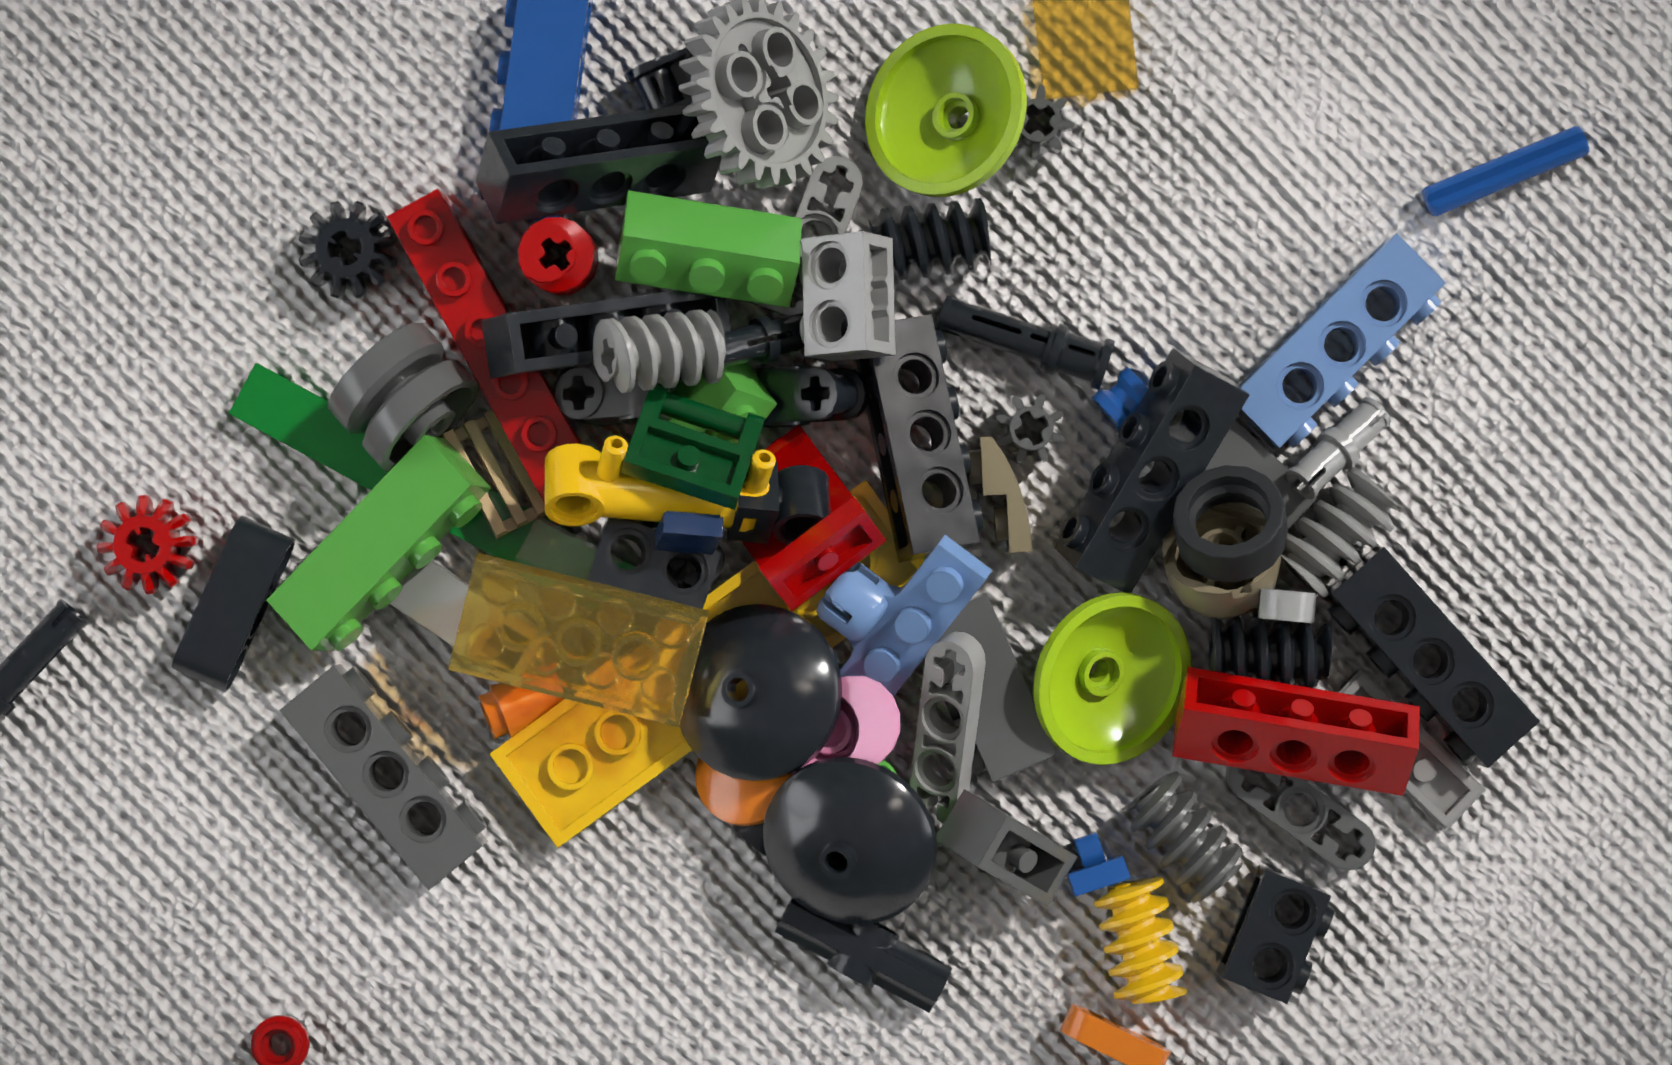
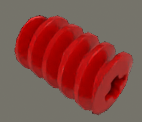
(535, 256)

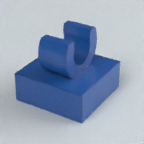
(1095, 869)

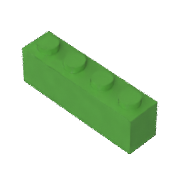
(379, 545)

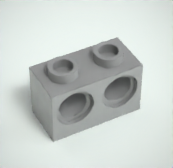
(861, 294)

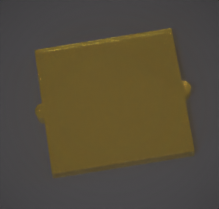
(1085, 47)

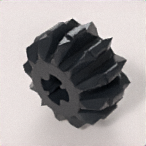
(338, 268)

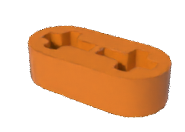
(1112, 1038)

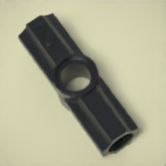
(868, 955)

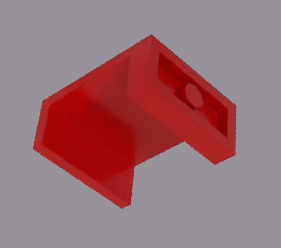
(825, 549)

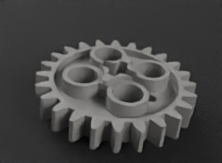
(759, 93)

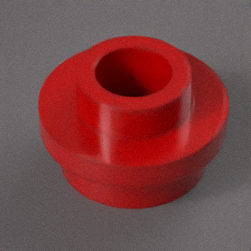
(294, 1029)

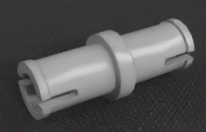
(1338, 448)

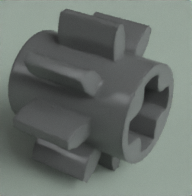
(1037, 139)
(1034, 413)

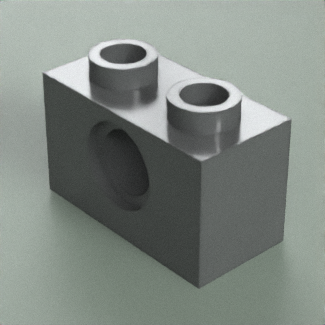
(1005, 848)

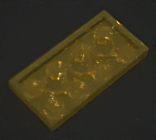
(578, 639)

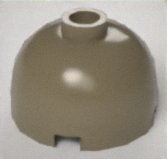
(1223, 525)

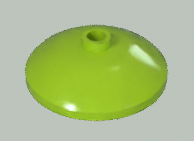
(923, 95)
(1131, 692)

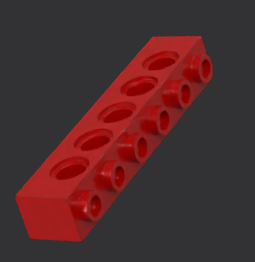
(464, 298)

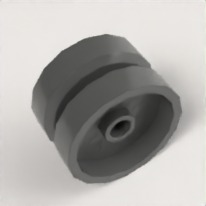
(402, 394)

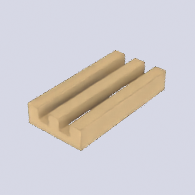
(473, 431)

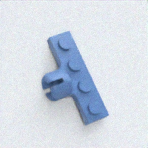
(898, 625)

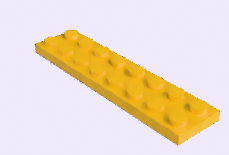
(590, 758)

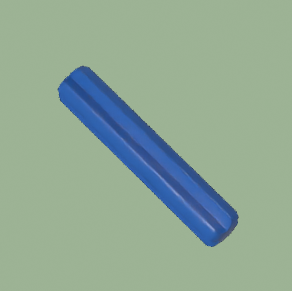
(1505, 171)

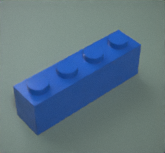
(544, 63)

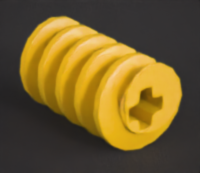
(1140, 942)

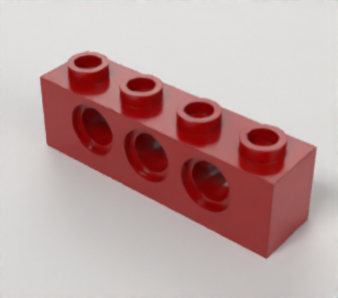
(1296, 731)

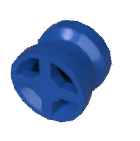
(1121, 397)

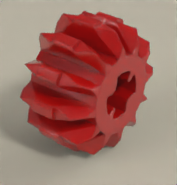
(129, 553)

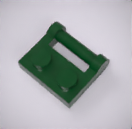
(688, 458)

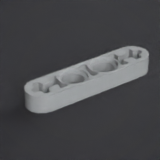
(934, 735)

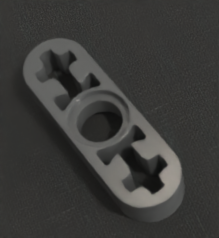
(1326, 846)

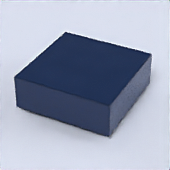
(689, 532)

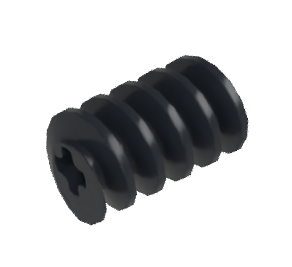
(936, 237)
(1273, 653)

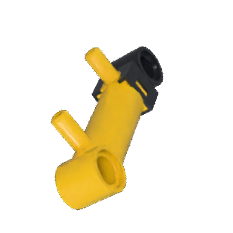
(590, 485)

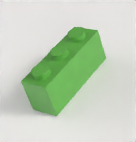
(709, 249)

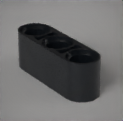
(233, 603)

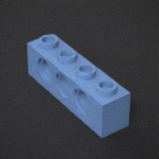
(1390, 268)

